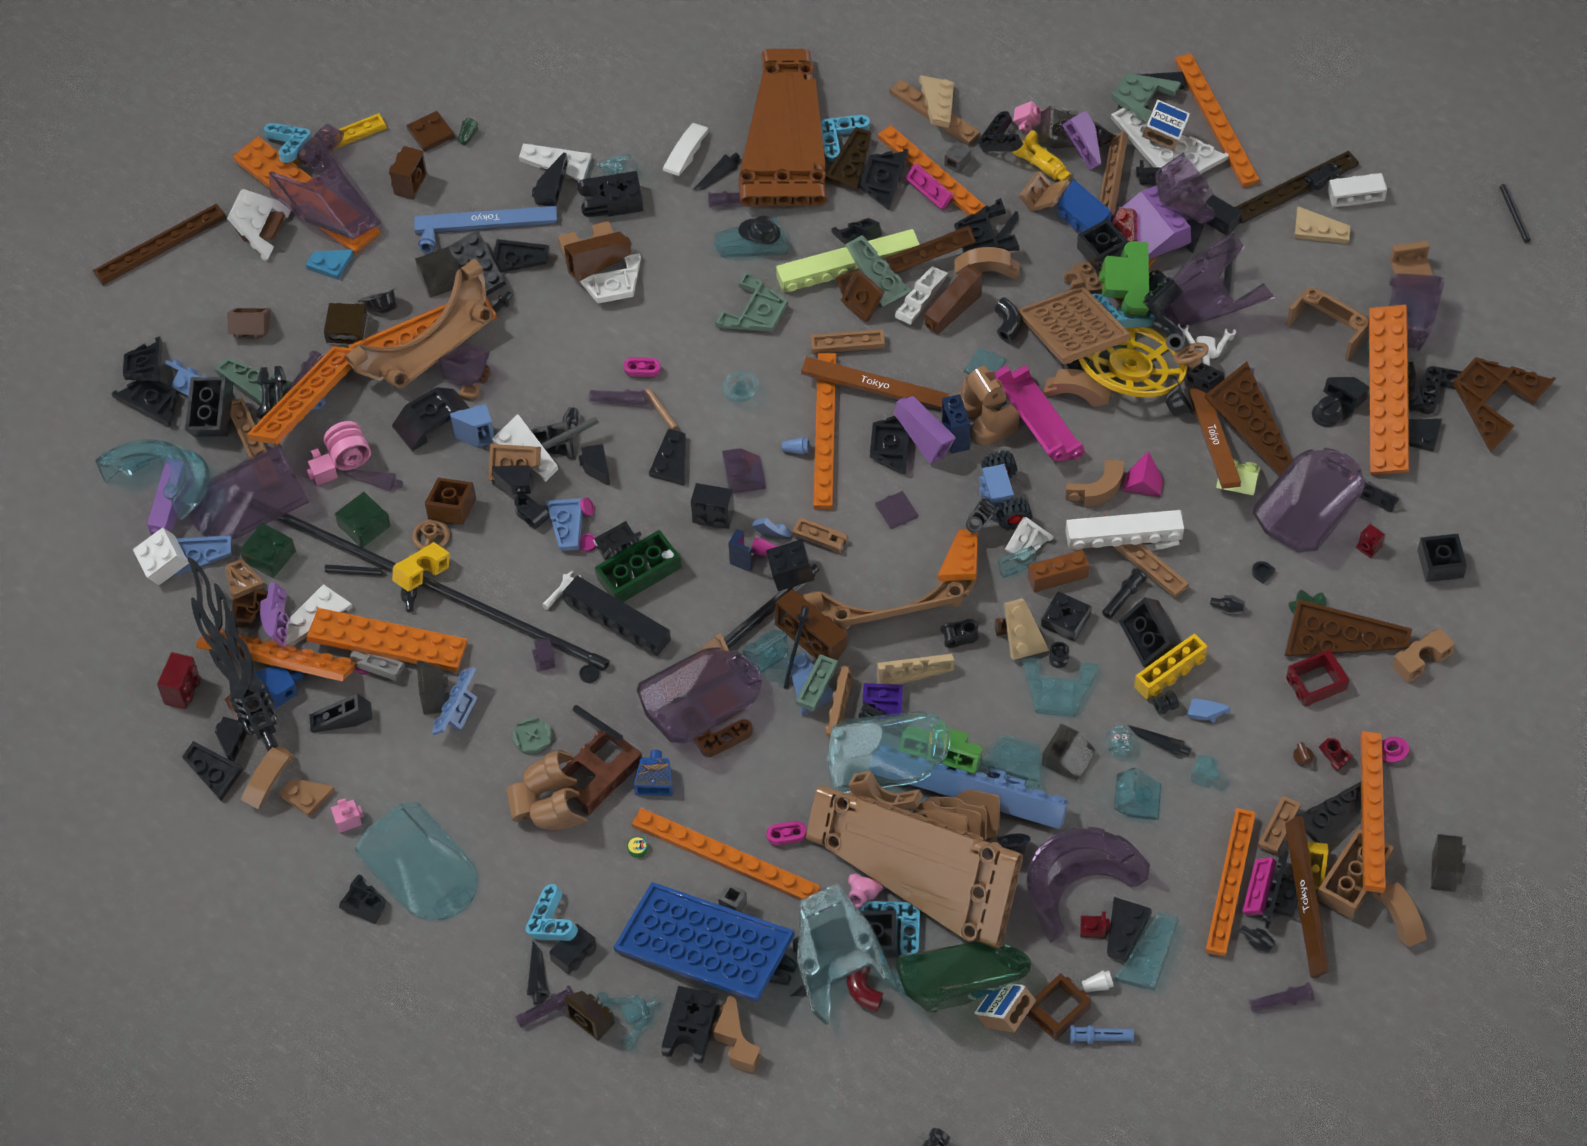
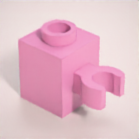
(1027, 116)
(321, 468)
(347, 815)

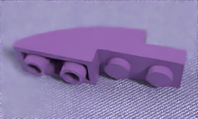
(273, 616)

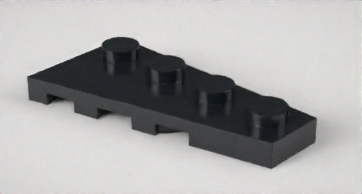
(1329, 817)

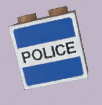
(1165, 125)
(1005, 1007)

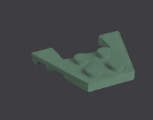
(1137, 90)
(761, 311)

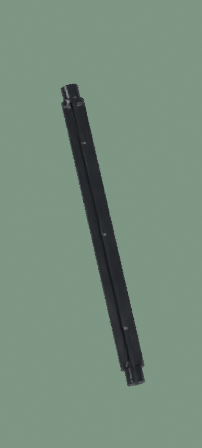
(760, 614)

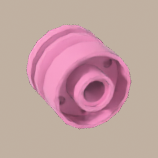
(347, 445)

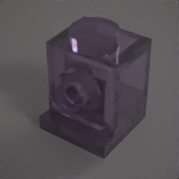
(543, 655)

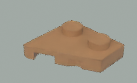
(242, 579)
(306, 795)

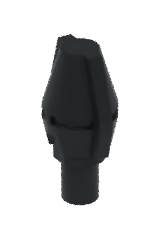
(573, 416)
(408, 598)
(1229, 604)
(1258, 938)

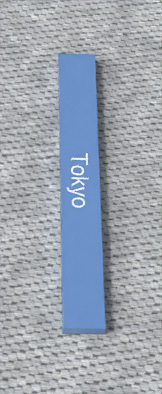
(486, 219)

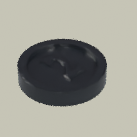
(589, 673)

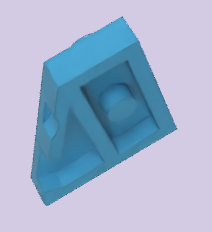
(330, 262)

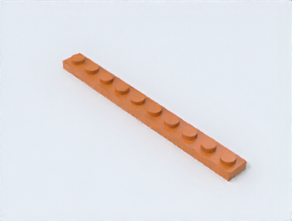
(1217, 120)
(824, 440)
(1372, 812)
(724, 855)

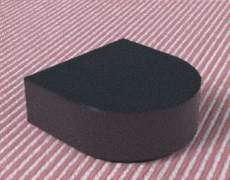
(1262, 571)

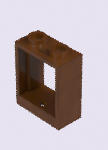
(1045, 1021)

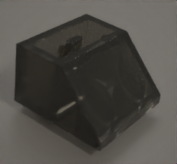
(1068, 753)

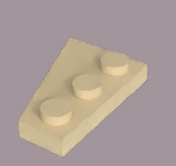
(1022, 630)

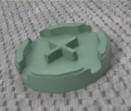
(532, 736)

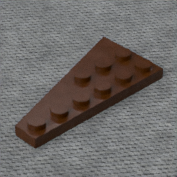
(1248, 414)

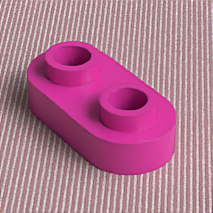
(642, 367)
(786, 831)

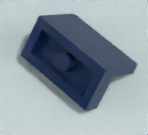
(738, 553)

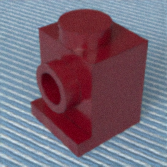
(1370, 541)

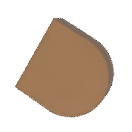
(470, 392)

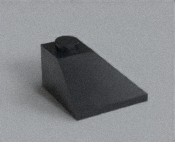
(513, 479)

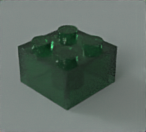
(362, 519)
(267, 550)

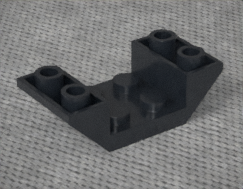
(1162, 292)
(426, 414)

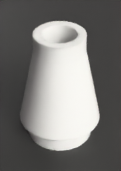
(1098, 982)

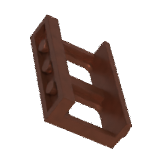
(607, 775)

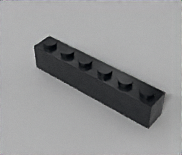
(617, 616)

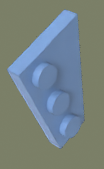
(567, 522)
(205, 550)
(800, 671)

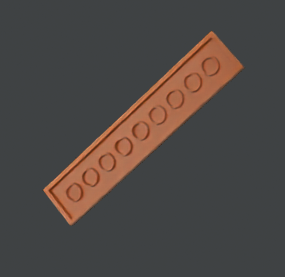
(261, 158)
(1389, 390)

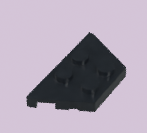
(883, 176)
(143, 362)
(150, 398)
(890, 444)

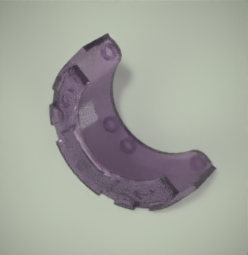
(1074, 856)

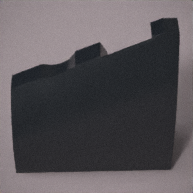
(867, 227)
(548, 432)
(363, 901)

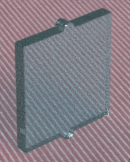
(986, 358)

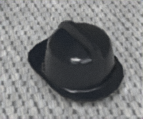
(1103, 134)
(760, 230)
(382, 302)
(1177, 401)
(1330, 411)
(1014, 842)

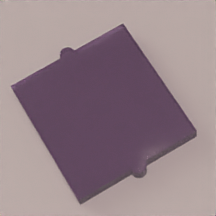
(896, 510)

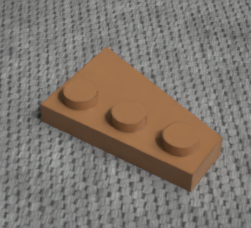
(513, 456)

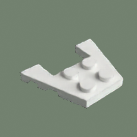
(250, 215)
(614, 284)

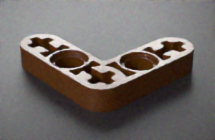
(709, 738)

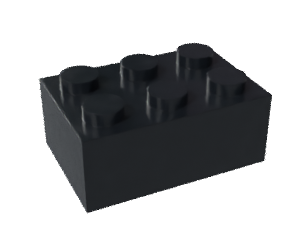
(209, 406)

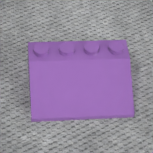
(1158, 225)

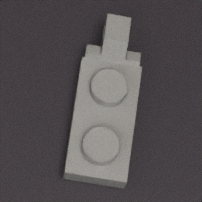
(378, 665)

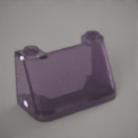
(1182, 189)
(1422, 299)

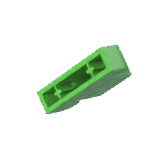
(1128, 277)
(961, 753)

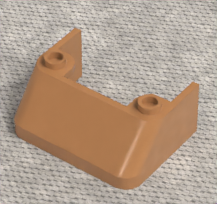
(1336, 309)

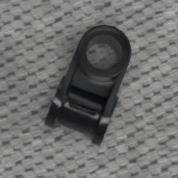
(530, 511)
(983, 513)
(959, 633)

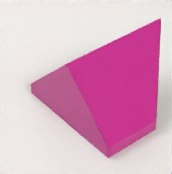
(1144, 478)

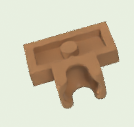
(1083, 275)

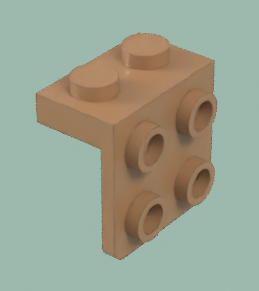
(1041, 193)
(1411, 258)

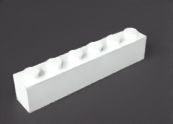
(1124, 529)

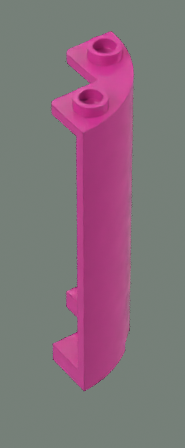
(1039, 414)

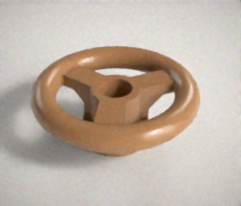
(1191, 357)
(430, 531)

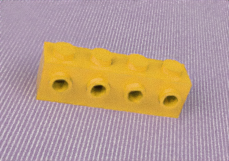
(1170, 667)

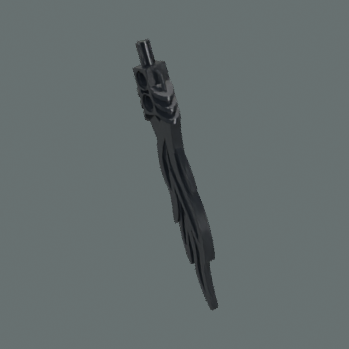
(249, 681)

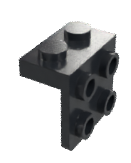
(616, 540)

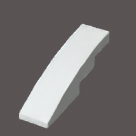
(685, 149)
(921, 295)

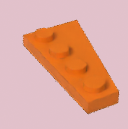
(961, 558)

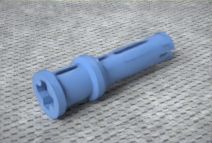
(1090, 1034)

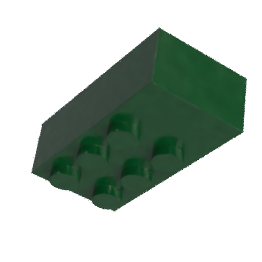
(638, 567)

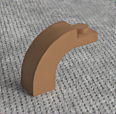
(989, 260)
(1078, 383)
(1101, 490)
(265, 776)
(866, 785)
(1404, 913)

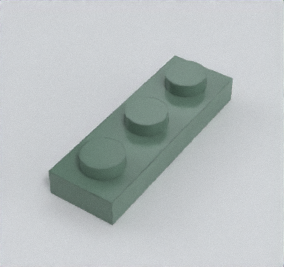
(816, 682)

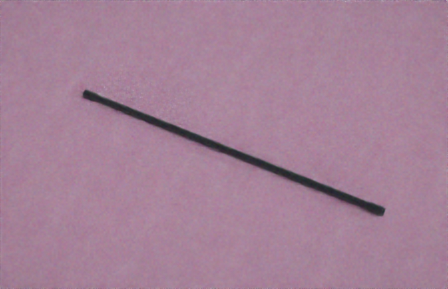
(592, 658)

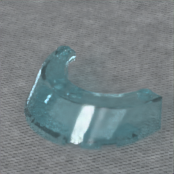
(187, 469)

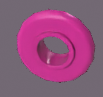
(1397, 755)

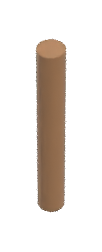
(660, 408)

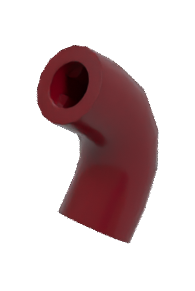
(861, 992)

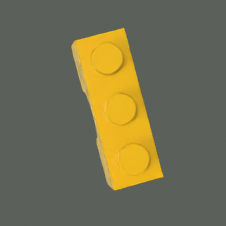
(410, 570)

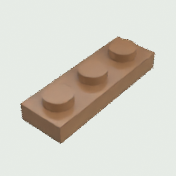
(1276, 830)

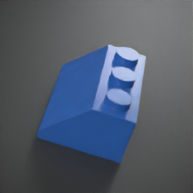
(1081, 208)

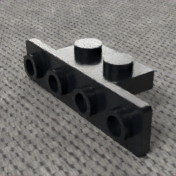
(1284, 897)

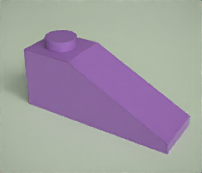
(1084, 136)

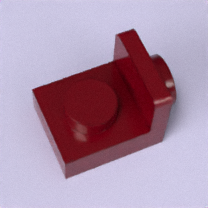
(1094, 926)

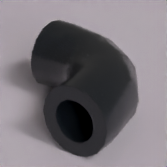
(1011, 319)
(1170, 332)

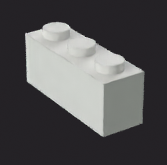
(1357, 190)

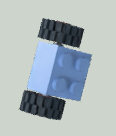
(996, 486)

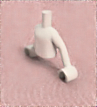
(1210, 341)

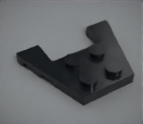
(983, 230)

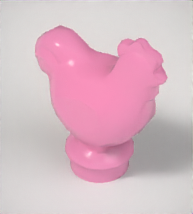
(863, 889)

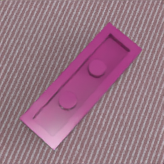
(929, 186)
(1259, 886)

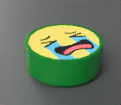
(637, 847)

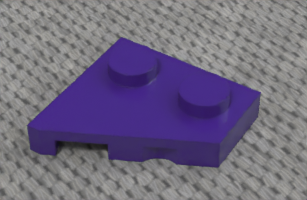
(884, 697)

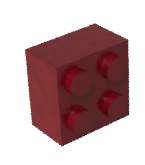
(178, 680)

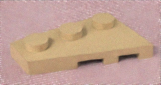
(1320, 228)

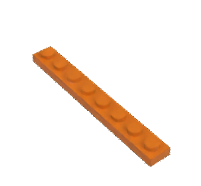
(962, 197)
(1230, 882)

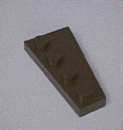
(850, 161)

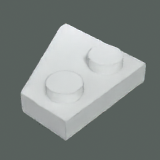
(1027, 535)

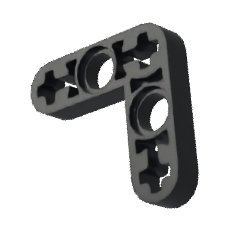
(994, 137)
(1440, 380)

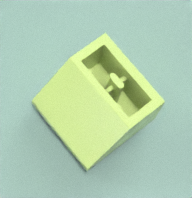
(1248, 475)

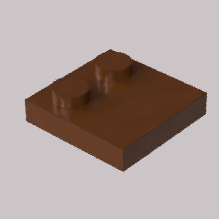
(430, 131)
(862, 296)

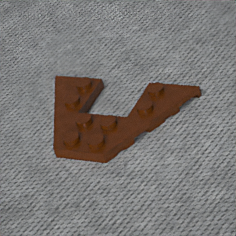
(1481, 381)

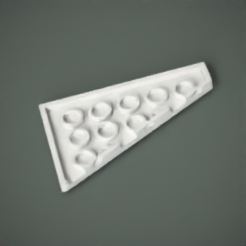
(1200, 154)

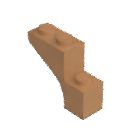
(727, 1030)

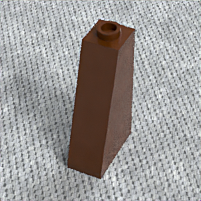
(595, 254)
(955, 299)

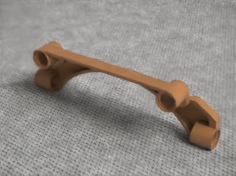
(455, 325)
(843, 615)

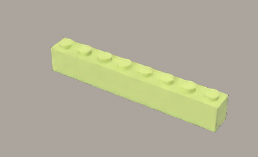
(835, 263)

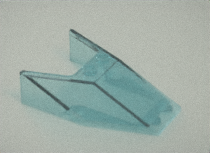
(834, 944)

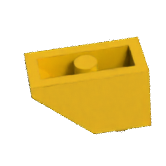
(1318, 857)

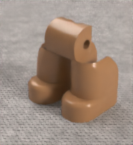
(985, 398)
(538, 778)
(969, 811)

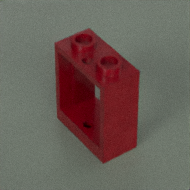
(1332, 667)

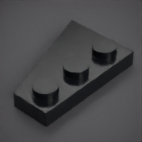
(1424, 433)
(670, 458)
(212, 768)
(1126, 927)

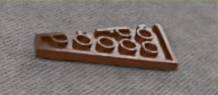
(1325, 628)

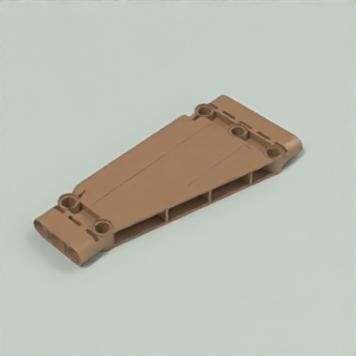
(922, 861)

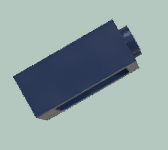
(957, 422)

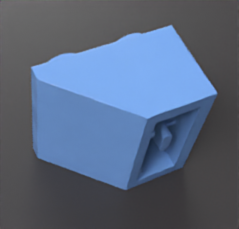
(473, 426)

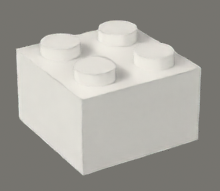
(160, 556)

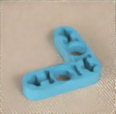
(835, 130)
(293, 136)
(1124, 319)
(905, 920)
(540, 924)

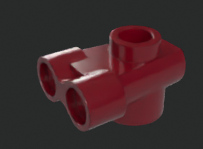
(1337, 756)

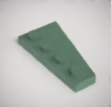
(877, 270)
(245, 378)

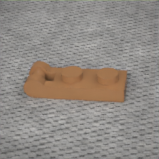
(819, 535)

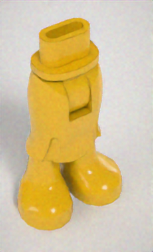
(1042, 158)

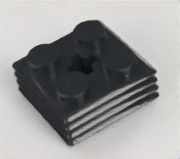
(1072, 624)

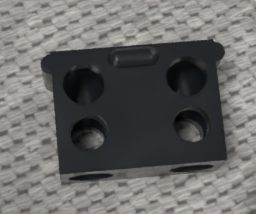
(1205, 378)

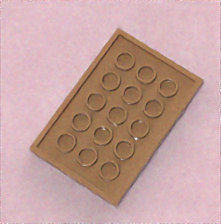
(1073, 325)

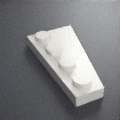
(545, 156)
(519, 434)
(302, 619)

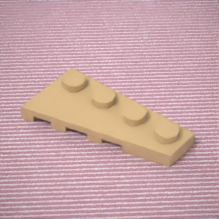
(938, 99)
(913, 669)

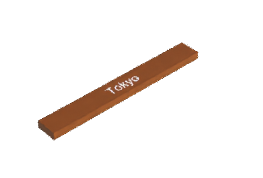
(872, 382)
(1215, 440)

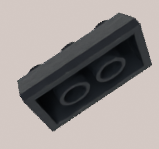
(1149, 631)

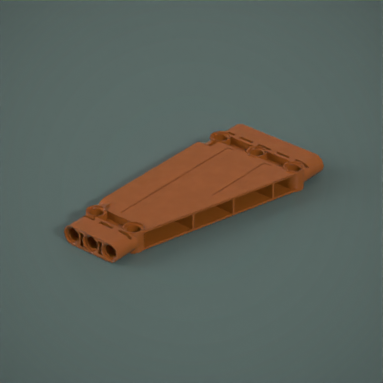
(785, 140)

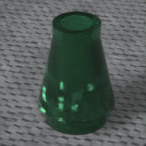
(468, 129)

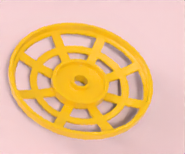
(1135, 366)

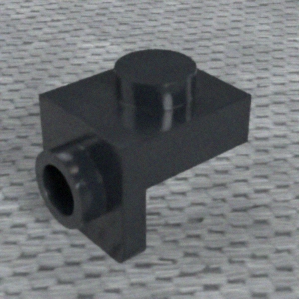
(1147, 174)

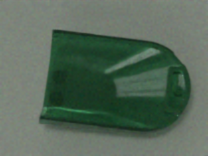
(959, 973)

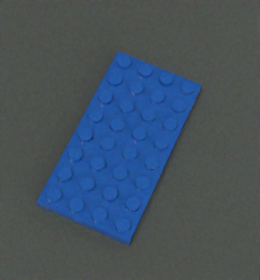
(704, 941)

